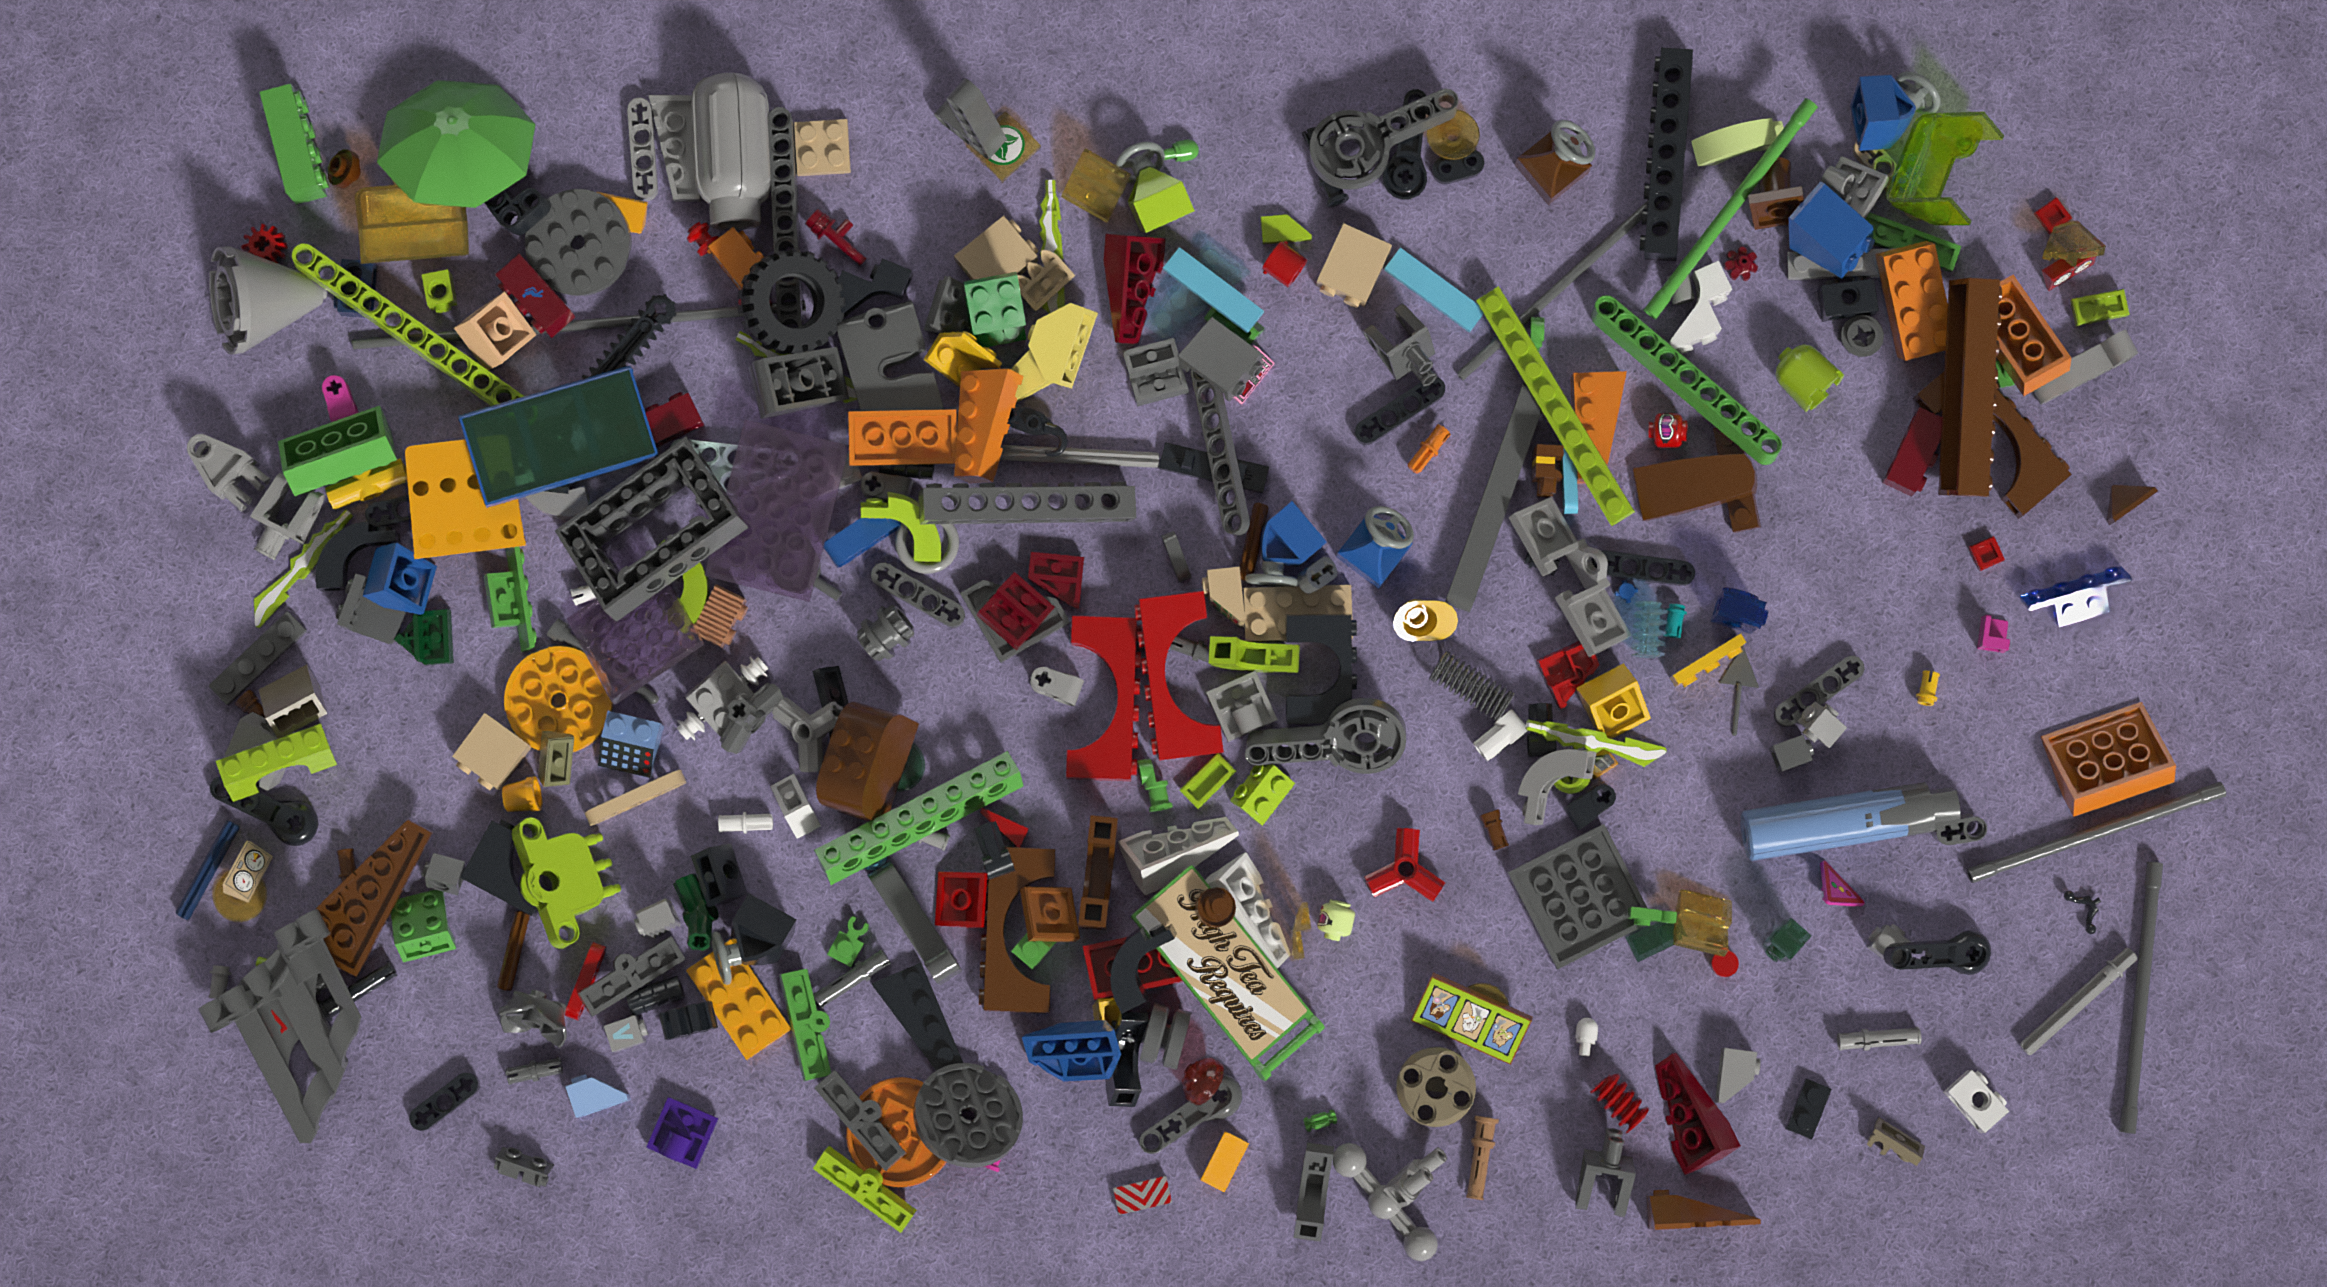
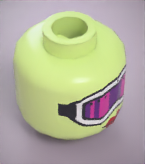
(1336, 919)

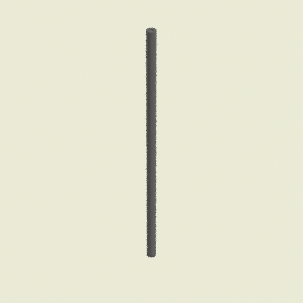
(1558, 287)

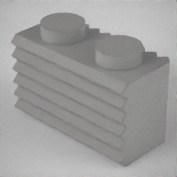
(657, 918)

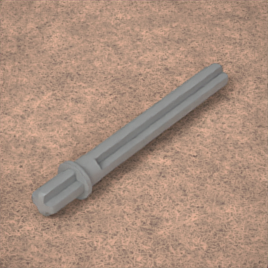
(2078, 1001)

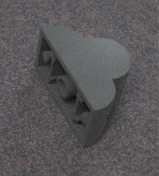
(797, 382)

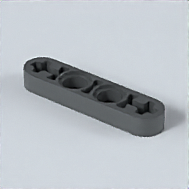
(920, 591)
(1817, 689)

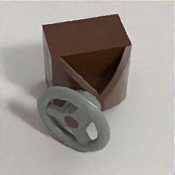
(1557, 160)

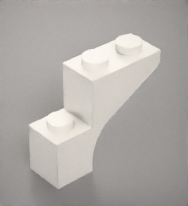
(1702, 323)

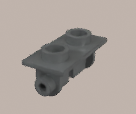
(512, 1161)

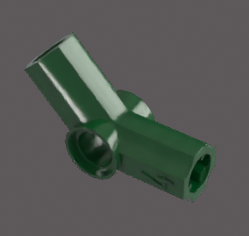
(696, 914)

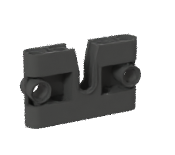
(873, 350)

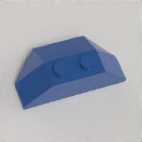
(1074, 1050)

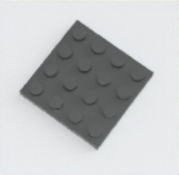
(1578, 896)

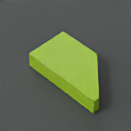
(1282, 228)

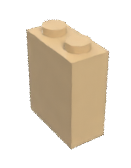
(997, 252)
(1353, 266)

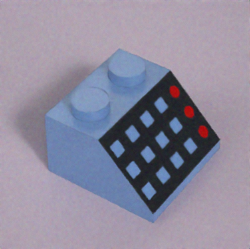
(629, 744)

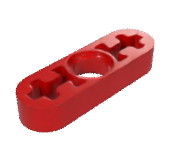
(586, 977)

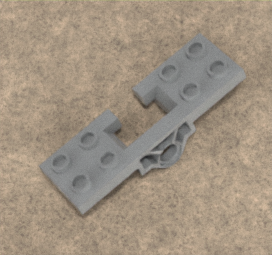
(1590, 611)

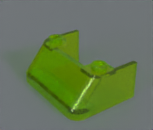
(1928, 160)

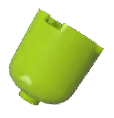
(1806, 375)

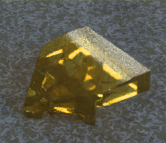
(2072, 242)

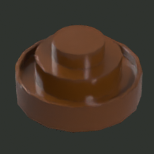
(344, 168)
(1215, 907)

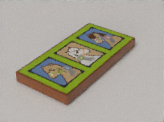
(1472, 1018)

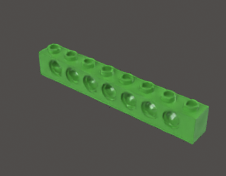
(919, 818)

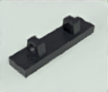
(1180, 460)

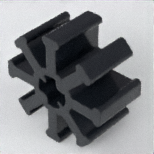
(688, 1020)

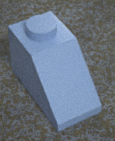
(593, 1095)

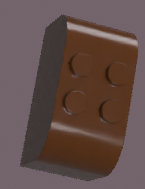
(865, 761)

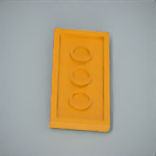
(741, 1006)

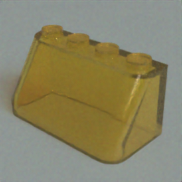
(399, 229)

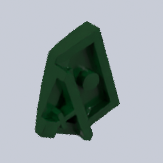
(429, 637)

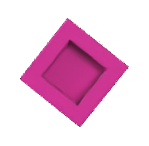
(1993, 635)

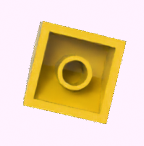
(1614, 702)

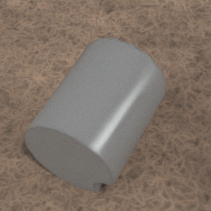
(1684, 293)

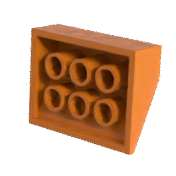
(2108, 759)

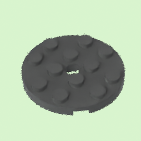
(605, 247)
(952, 1136)

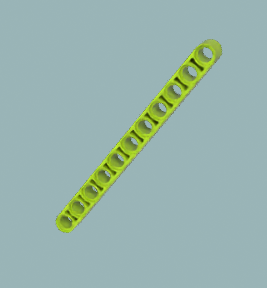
(401, 331)

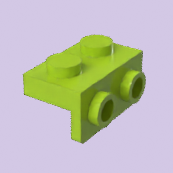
(1262, 792)

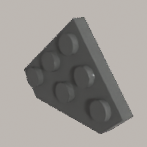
(982, 592)

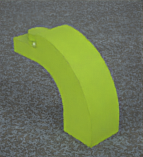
(906, 510)
(695, 591)
(1252, 656)

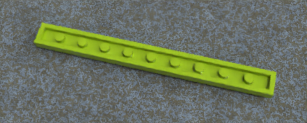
(1555, 406)

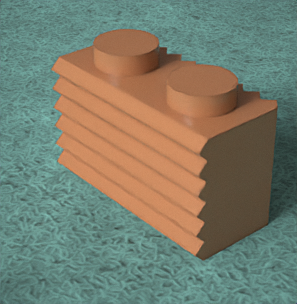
(720, 616)

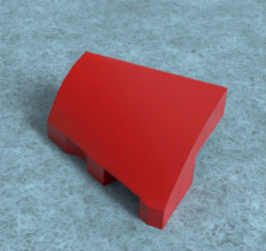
(1566, 671)

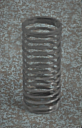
(1500, 705)

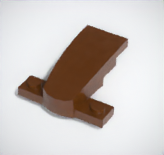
(1701, 484)

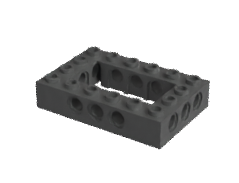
(630, 501)

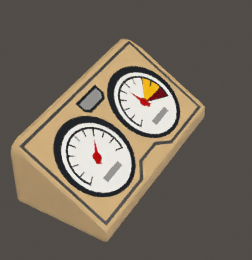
(246, 872)

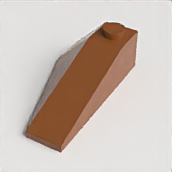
(1679, 1212)

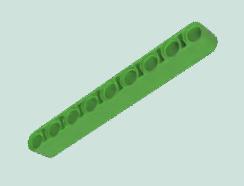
(1689, 392)

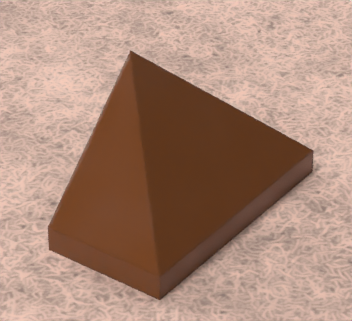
(2126, 498)

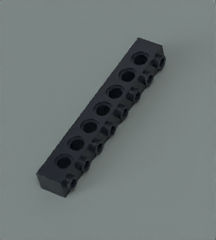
(1678, 62)

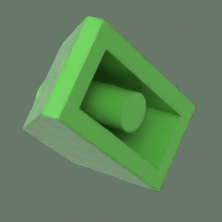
(1032, 951)

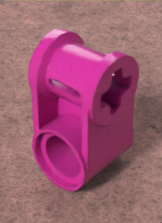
(338, 405)

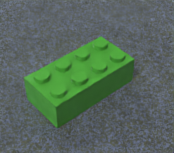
(293, 143)
(337, 451)

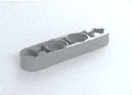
(642, 149)

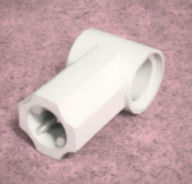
(1505, 732)

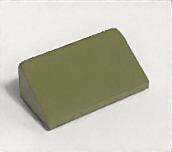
(555, 758)

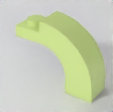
(1735, 141)

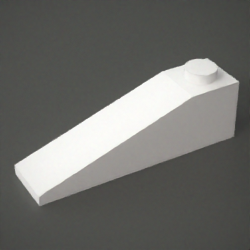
(1163, 856)
(1252, 911)

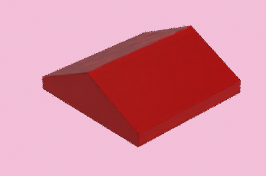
(961, 899)

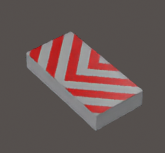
(1142, 1195)

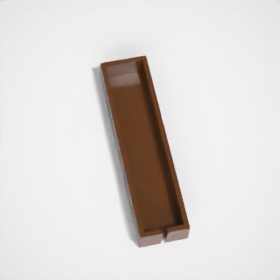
(1969, 387)

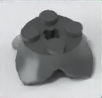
(536, 1012)

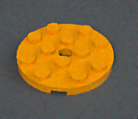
(539, 679)

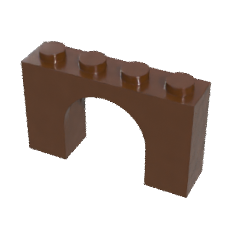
(1098, 872)

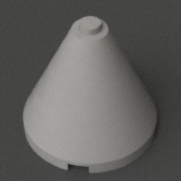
(257, 297)

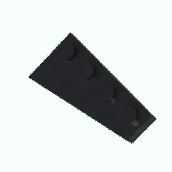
(918, 1011)

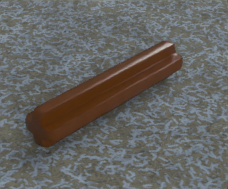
(1252, 539)
(513, 951)

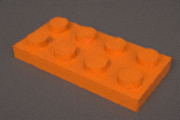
(902, 437)

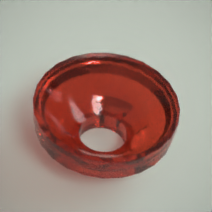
(1202, 1080)

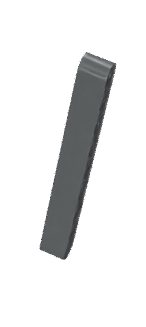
(785, 212)
(1494, 501)

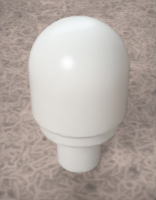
(1586, 1035)

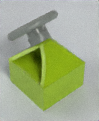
(1155, 195)

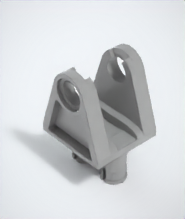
(224, 468)
(267, 511)

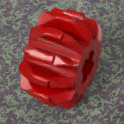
(265, 235)

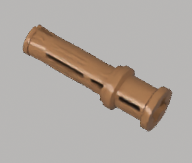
(1482, 1144)

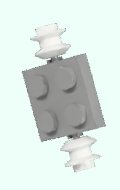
(716, 693)

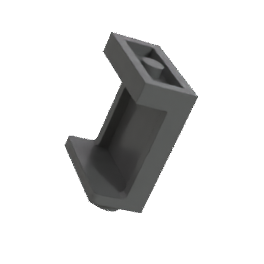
(1221, 359)

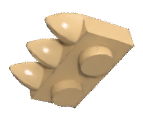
(1044, 280)

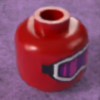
(1668, 430)

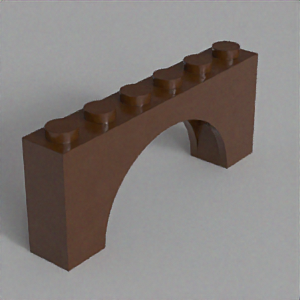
(2036, 466)
(1004, 985)

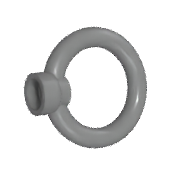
(927, 568)

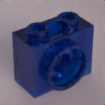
(1739, 610)

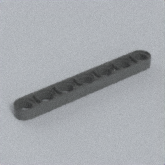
(1226, 457)

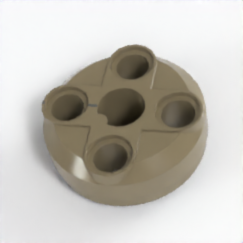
(1434, 1078)

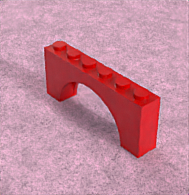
(1115, 644)
(1175, 731)

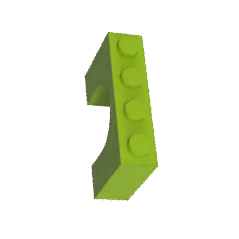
(245, 768)

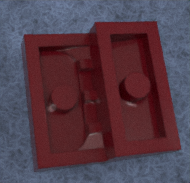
(1015, 611)

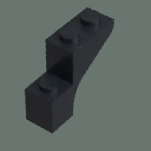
(887, 280)

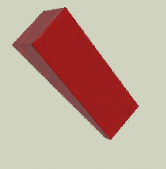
(1013, 831)

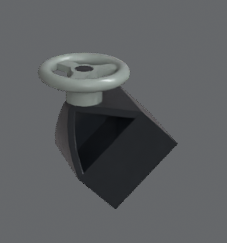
(758, 937)

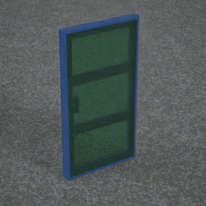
(558, 436)

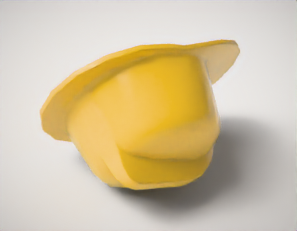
(1425, 620)

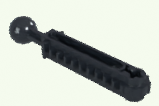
(636, 337)

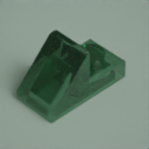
(1651, 940)

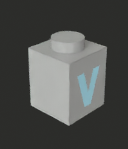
(626, 1033)

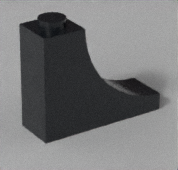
(493, 867)

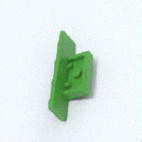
(509, 600)

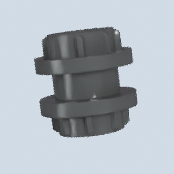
(885, 633)

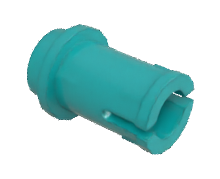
(1675, 620)

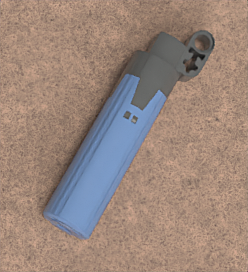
(1856, 820)

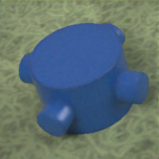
(1626, 591)

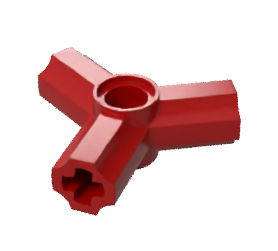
(1405, 851)

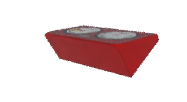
(2062, 271)

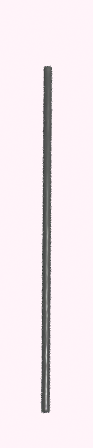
(576, 325)

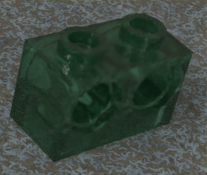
(1786, 941)

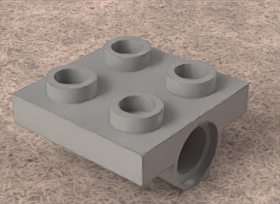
(1855, 184)
(1241, 706)

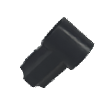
(1536, 744)
(995, 855)

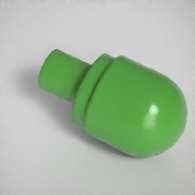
(1182, 151)

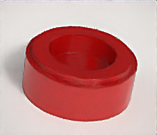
(1726, 965)

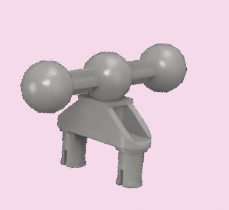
(1401, 1190)

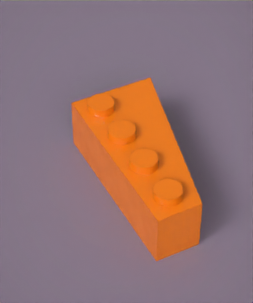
(1597, 404)
(983, 421)

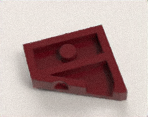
(1058, 575)

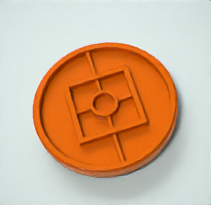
(897, 1103)

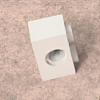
(1961, 1096)

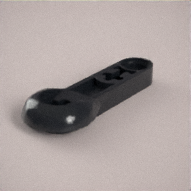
(1407, 160)
(276, 815)
(1944, 953)

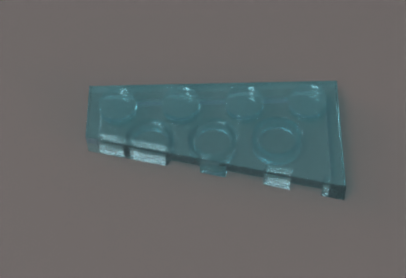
(1182, 304)

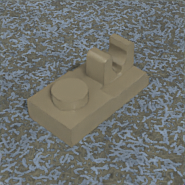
(1902, 1144)

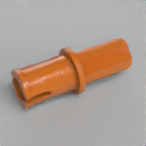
(1429, 448)

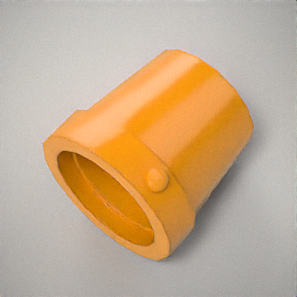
(523, 795)

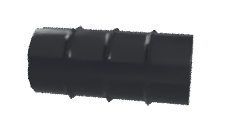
(920, 471)
(655, 995)

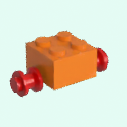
(731, 251)

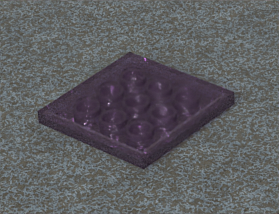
(638, 645)

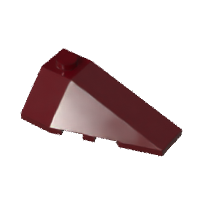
(1129, 273)
(1698, 1124)

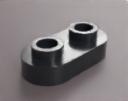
(1459, 168)

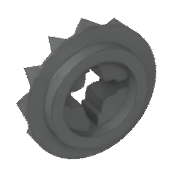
(1866, 325)

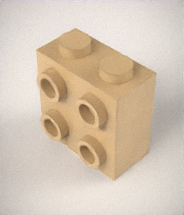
(491, 752)

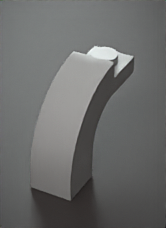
(561, 505)
(1546, 772)

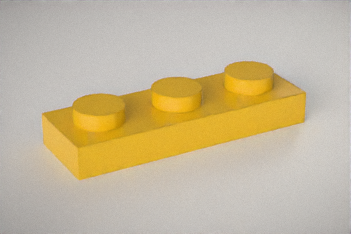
(1709, 661)

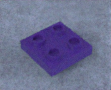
(682, 1133)

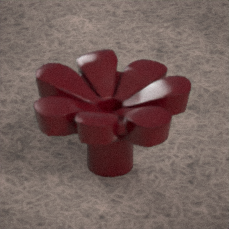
(1736, 265)

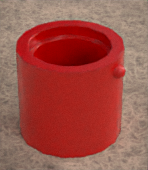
(1284, 264)

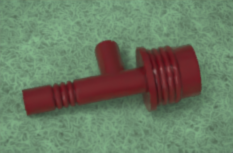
(822, 224)

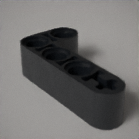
(520, 207)

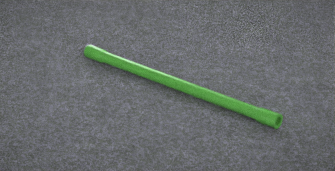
(1663, 296)

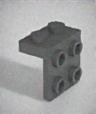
(367, 617)

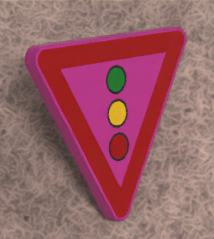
(1836, 889)

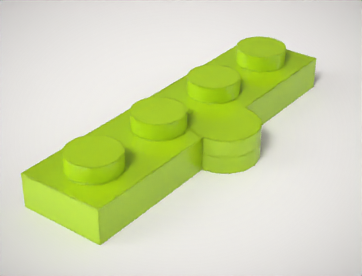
(865, 1188)

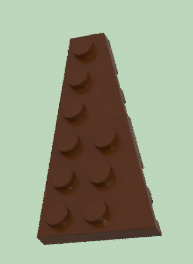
(368, 895)

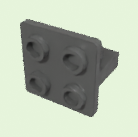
(948, 308)

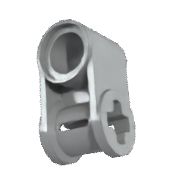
(1062, 686)

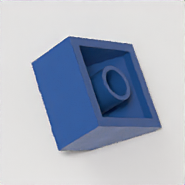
(399, 580)

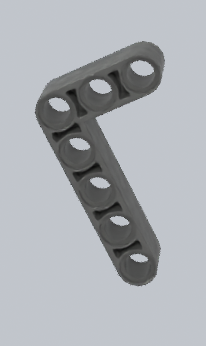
(971, 119)
(914, 923)

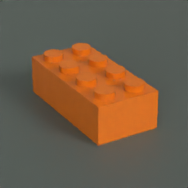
(1914, 299)
(2026, 341)

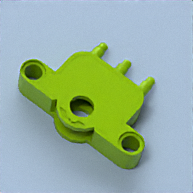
(572, 873)

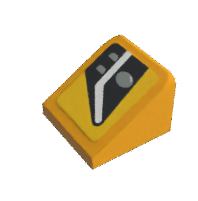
(1603, 762)

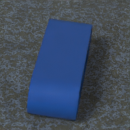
(858, 538)

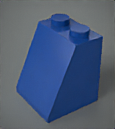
(1829, 231)

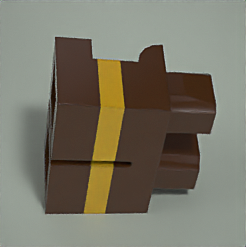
(1544, 468)

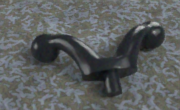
(2090, 928)

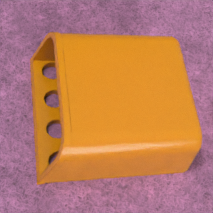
(453, 511)

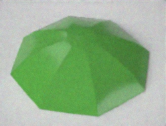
(456, 143)

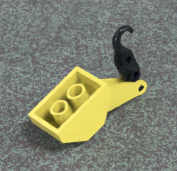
(1053, 357)

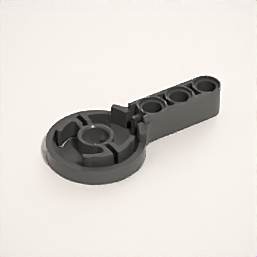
(1374, 139)
(1334, 737)

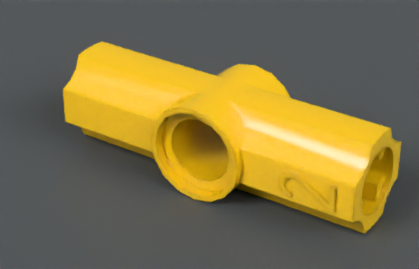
(367, 484)

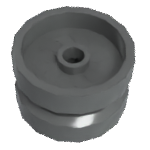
(1165, 1036)

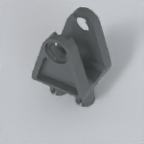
(1409, 355)
(1610, 1162)

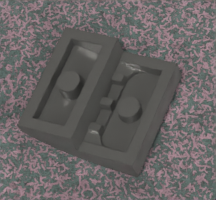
(1155, 372)

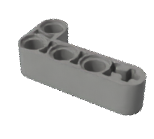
(2090, 365)

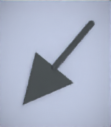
(1739, 674)

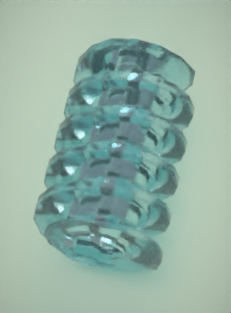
(1648, 629)

